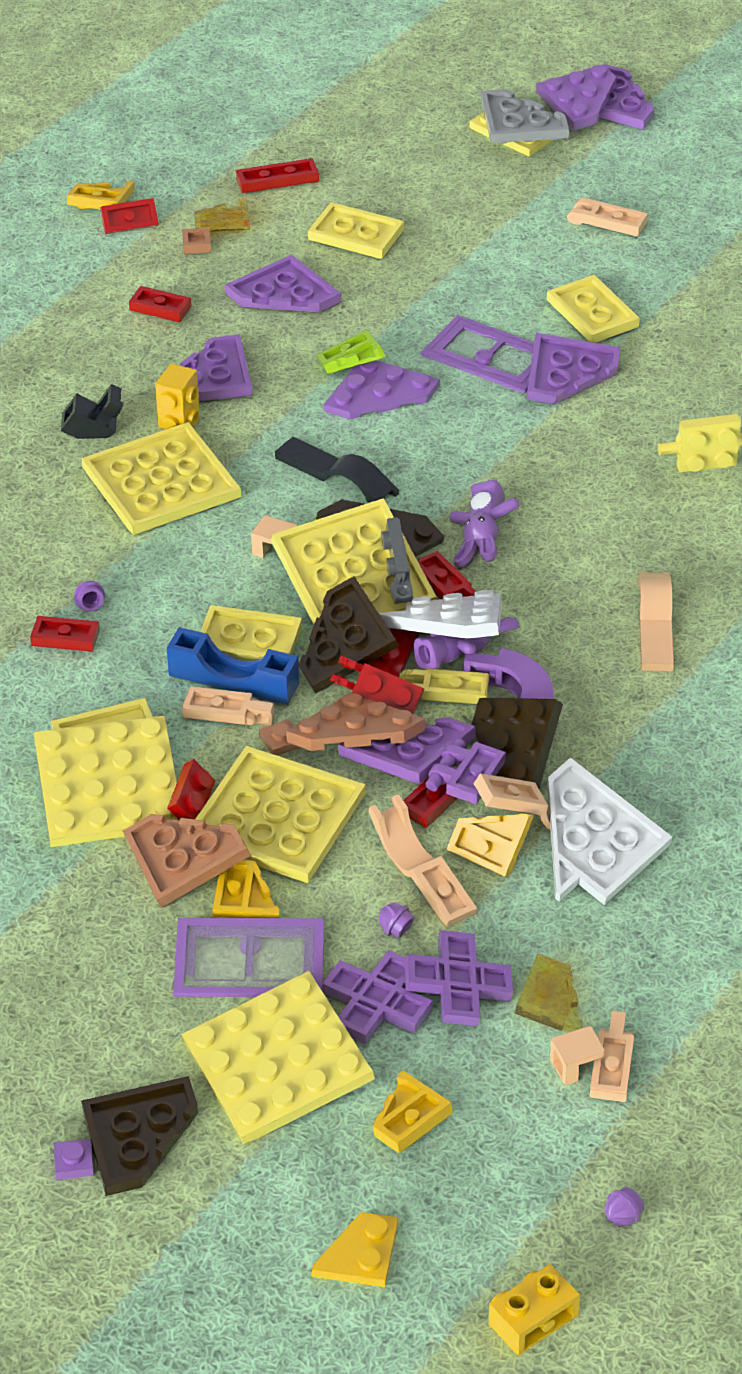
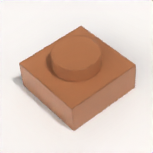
(196, 241)
(276, 739)

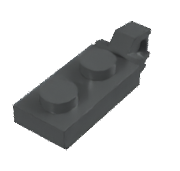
(397, 563)

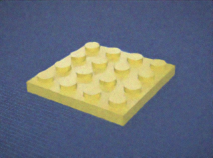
(161, 478)
(343, 547)
(104, 778)
(283, 810)
(277, 1057)

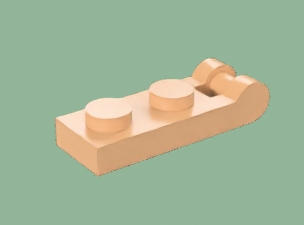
(608, 216)

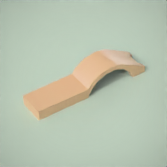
(656, 621)
(513, 795)
(429, 873)

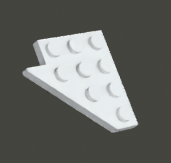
(450, 616)
(597, 835)

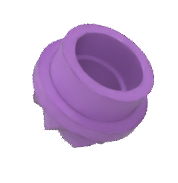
(89, 595)
(395, 919)
(624, 1207)

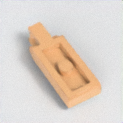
(226, 707)
(612, 1071)

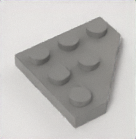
(519, 120)

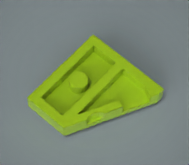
(351, 352)

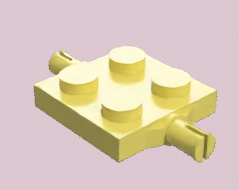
(705, 443)

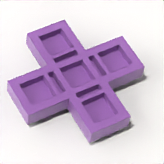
(458, 978)
(376, 997)

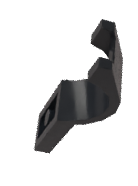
(323, 465)

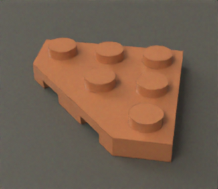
(356, 724)
(183, 853)

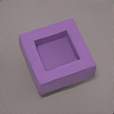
(73, 1159)

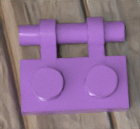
(472, 762)

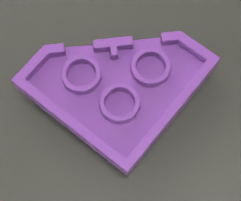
(579, 94)
(627, 102)
(284, 286)
(567, 367)
(221, 369)
(380, 389)
(416, 756)

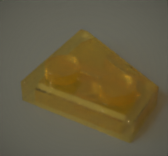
(223, 219)
(550, 996)

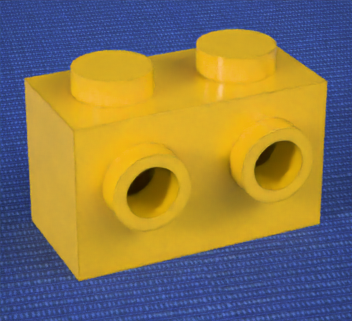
(177, 397)
(533, 1308)

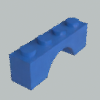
(197, 659)

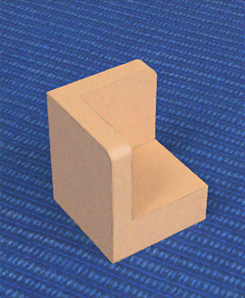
(263, 532)
(572, 1050)

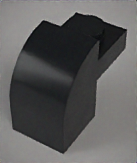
(90, 419)

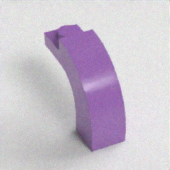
(512, 672)

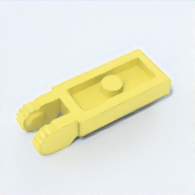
(449, 684)

